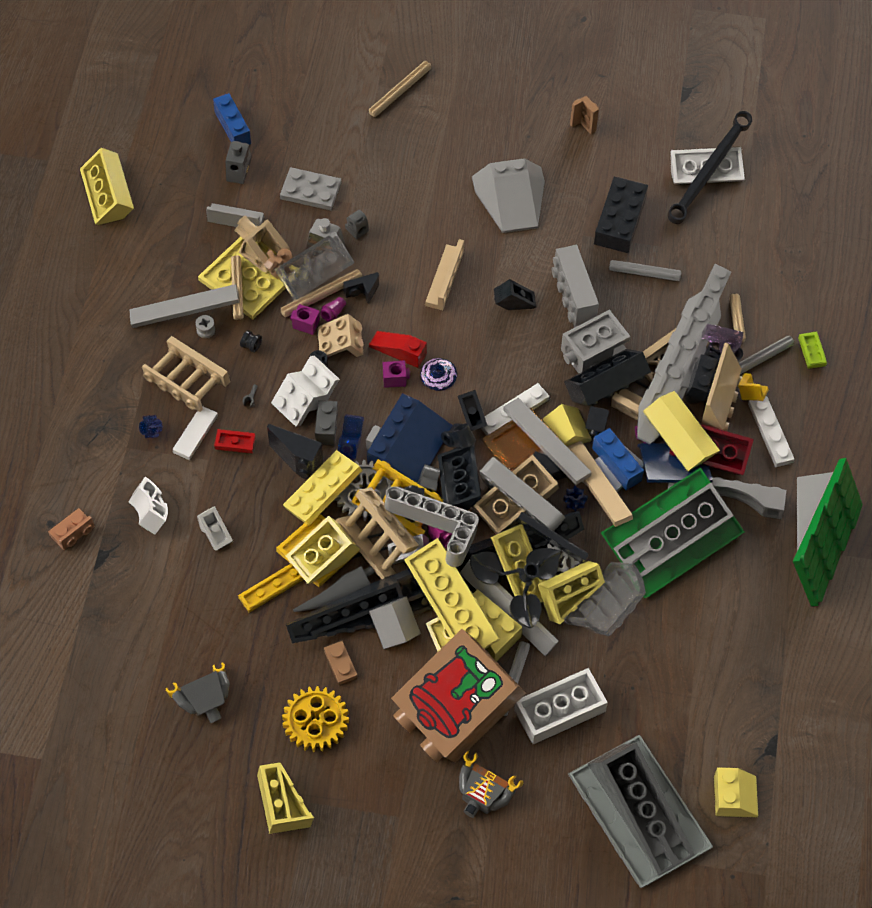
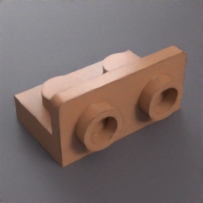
(71, 529)

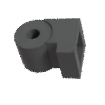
(355, 223)
(429, 477)

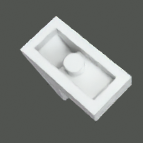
(213, 526)

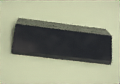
(460, 477)

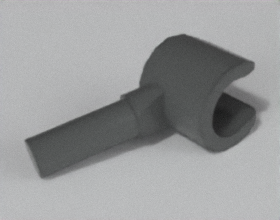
(250, 397)

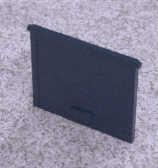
(664, 468)

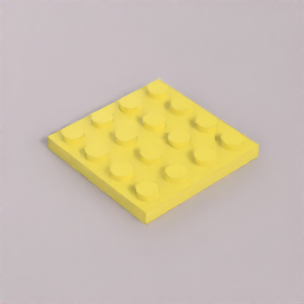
(258, 287)

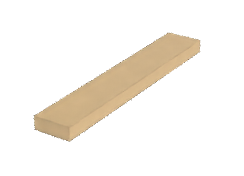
(602, 488)

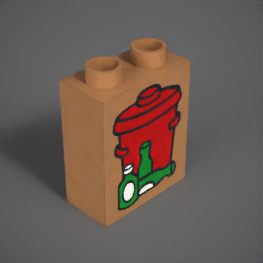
(456, 698)

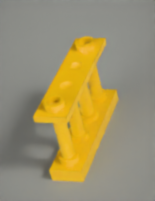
(384, 469)

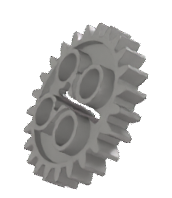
(350, 491)

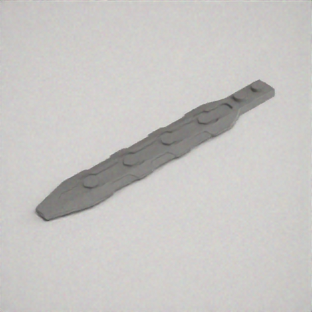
(684, 348)

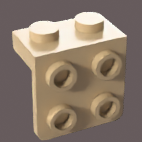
(341, 335)

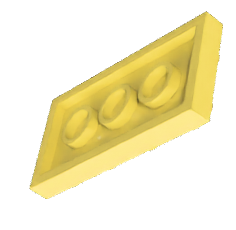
(322, 487)

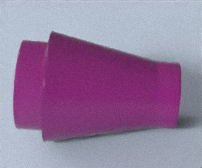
(332, 310)

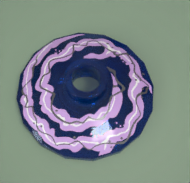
(438, 380)

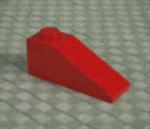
(400, 346)

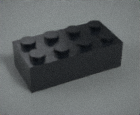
(620, 214)
(607, 377)

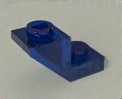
(351, 436)

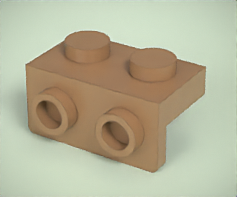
(586, 113)

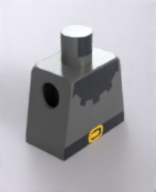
(240, 156)

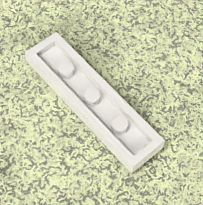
(531, 398)
(771, 432)

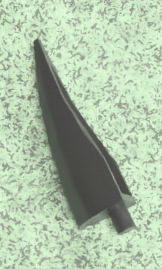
(345, 585)

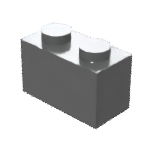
(326, 422)

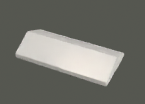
(688, 163)

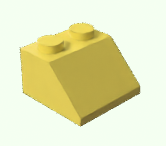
(735, 793)

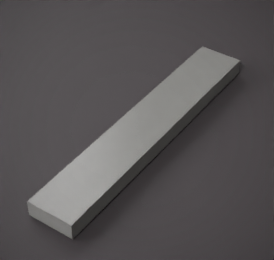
(184, 306)
(547, 441)
(538, 635)

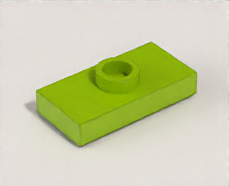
(812, 350)

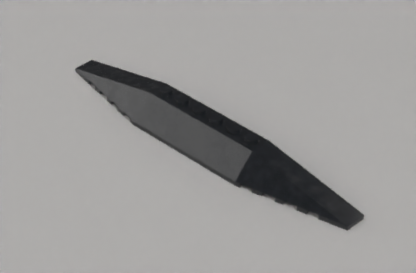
(353, 610)

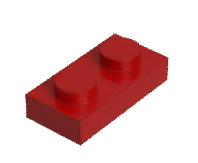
(234, 441)

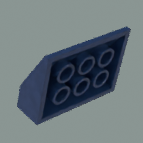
(409, 438)

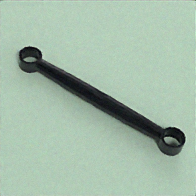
(710, 167)

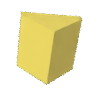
(568, 425)

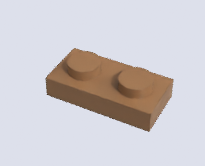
(340, 662)

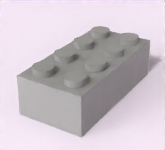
(574, 285)

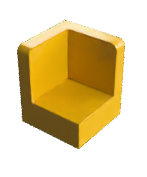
(751, 391)

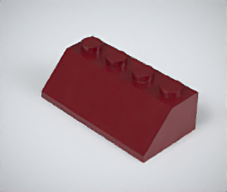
(733, 450)

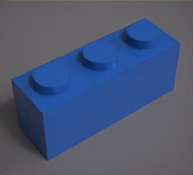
(231, 119)
(617, 459)

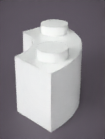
(149, 506)

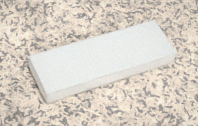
(195, 433)

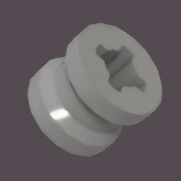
(203, 330)

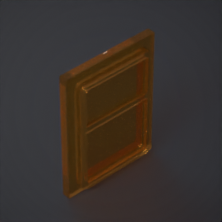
(512, 444)

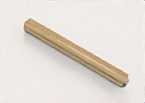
(399, 89)
(319, 293)

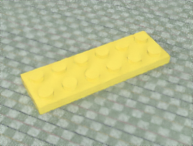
(450, 594)

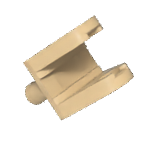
(264, 233)

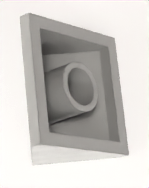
(395, 622)

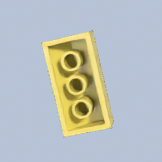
(106, 187)

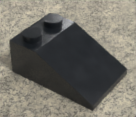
(298, 452)

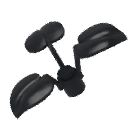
(540, 564)

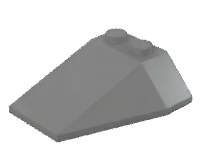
(511, 193)

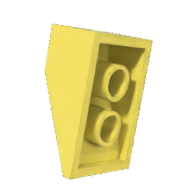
(322, 550)

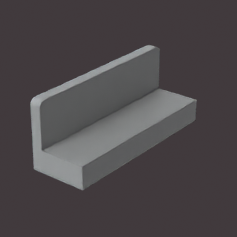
(230, 215)

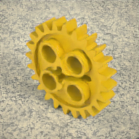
(328, 730)

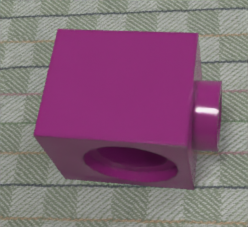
(311, 322)
(392, 380)

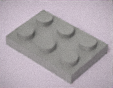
(310, 188)

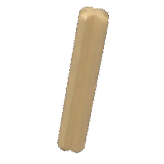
(736, 312)

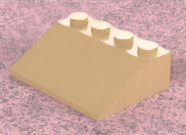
(723, 391)

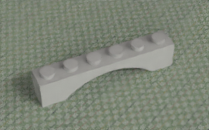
(765, 500)

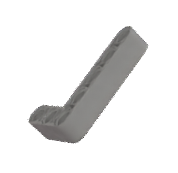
(498, 475)
(439, 515)

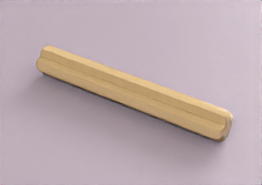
(237, 279)

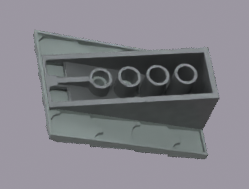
(640, 811)

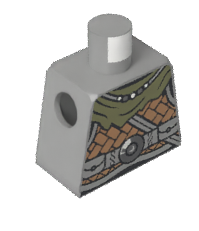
(322, 229)

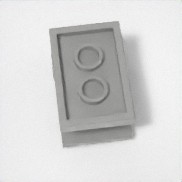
(594, 341)

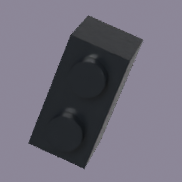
(702, 377)

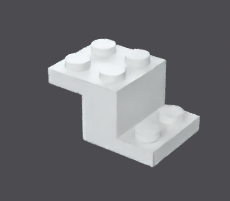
(303, 390)

